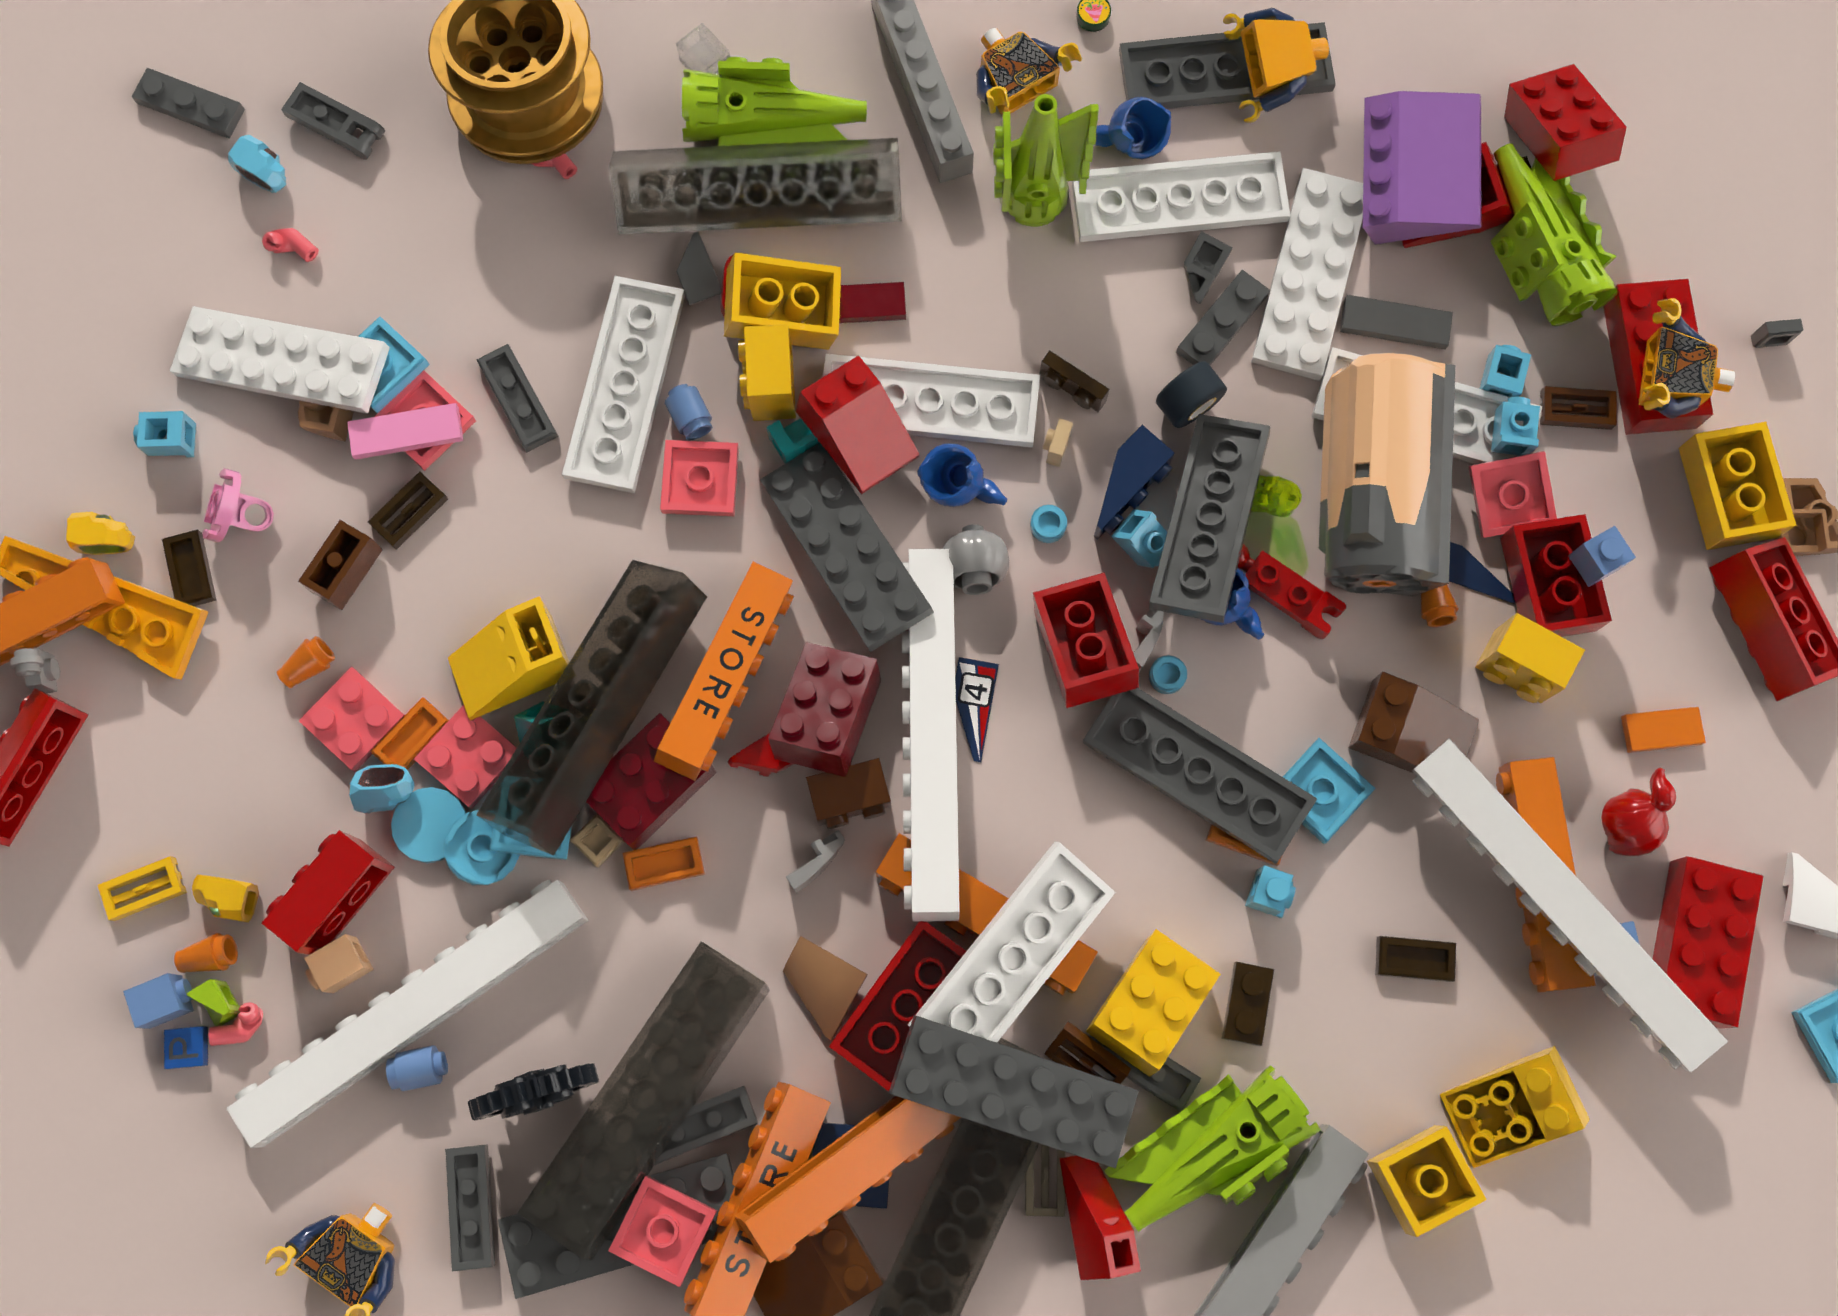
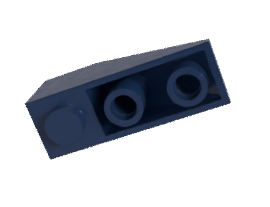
(1135, 468)

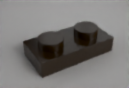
(1083, 388)
(1248, 1003)

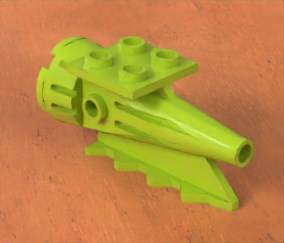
(760, 106)
(1039, 164)
(1551, 242)
(1205, 1151)

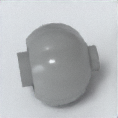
(977, 559)

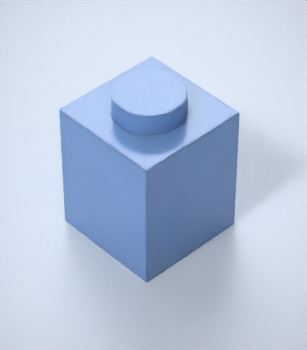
(1601, 556)
(159, 1000)

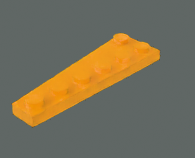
(147, 624)

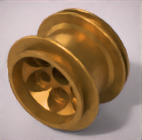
(518, 75)

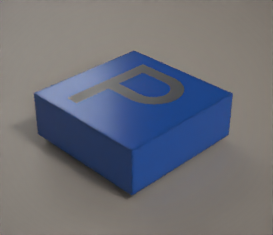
(186, 1047)

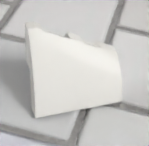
(1810, 897)

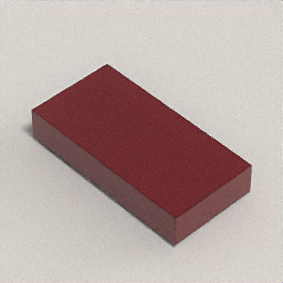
(872, 302)

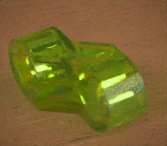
(1276, 496)

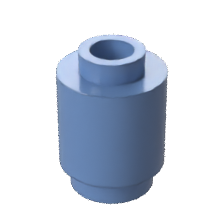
(688, 411)
(416, 1068)

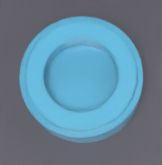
(1048, 523)
(1167, 674)

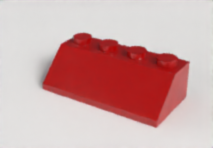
(1778, 617)
(31, 755)

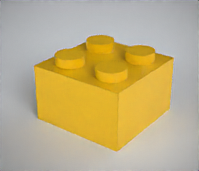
(767, 372)
(1529, 659)
(1426, 1180)

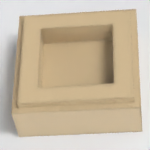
(597, 840)

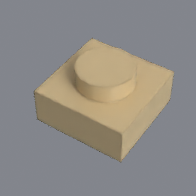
(1057, 441)

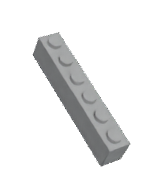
(925, 88)
(1287, 1227)

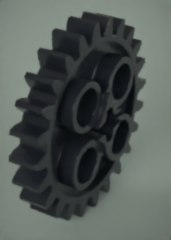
(533, 1091)

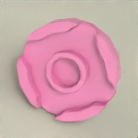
(229, 506)

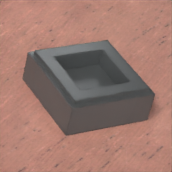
(1777, 333)

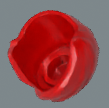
(1638, 820)

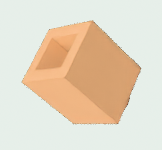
(337, 964)

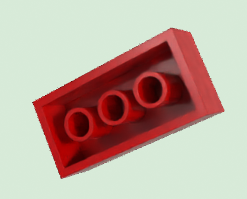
(1629, 328)
(1708, 934)
(879, 1025)

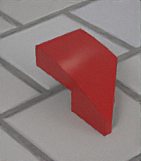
(758, 757)

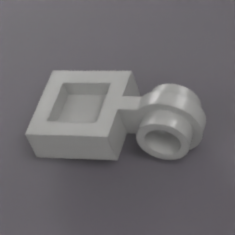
(37, 667)

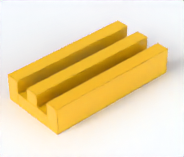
(174, 878)

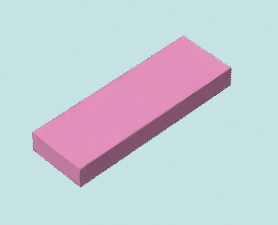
(405, 431)

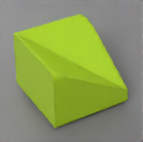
(217, 1000)

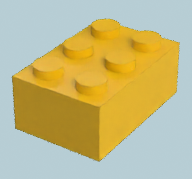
(783, 292)
(1736, 485)
(1153, 1003)

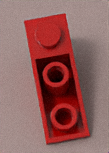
(1099, 1226)

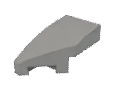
(1151, 627)
(826, 852)

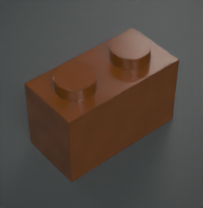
(340, 564)
(858, 793)

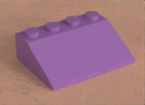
(1421, 164)

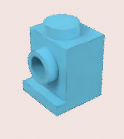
(1512, 364)
(156, 425)
(1508, 435)
(1141, 538)
(1271, 891)

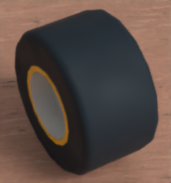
(1191, 394)

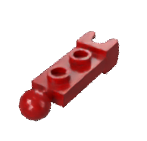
(1290, 592)

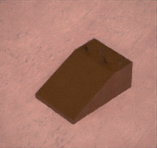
(1408, 723)
(820, 1275)

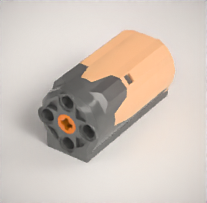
(1388, 475)

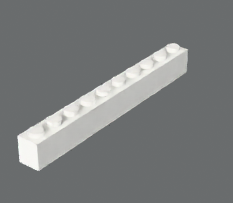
(931, 745)
(1570, 908)
(406, 1014)

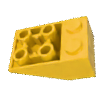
(509, 659)
(1515, 1107)

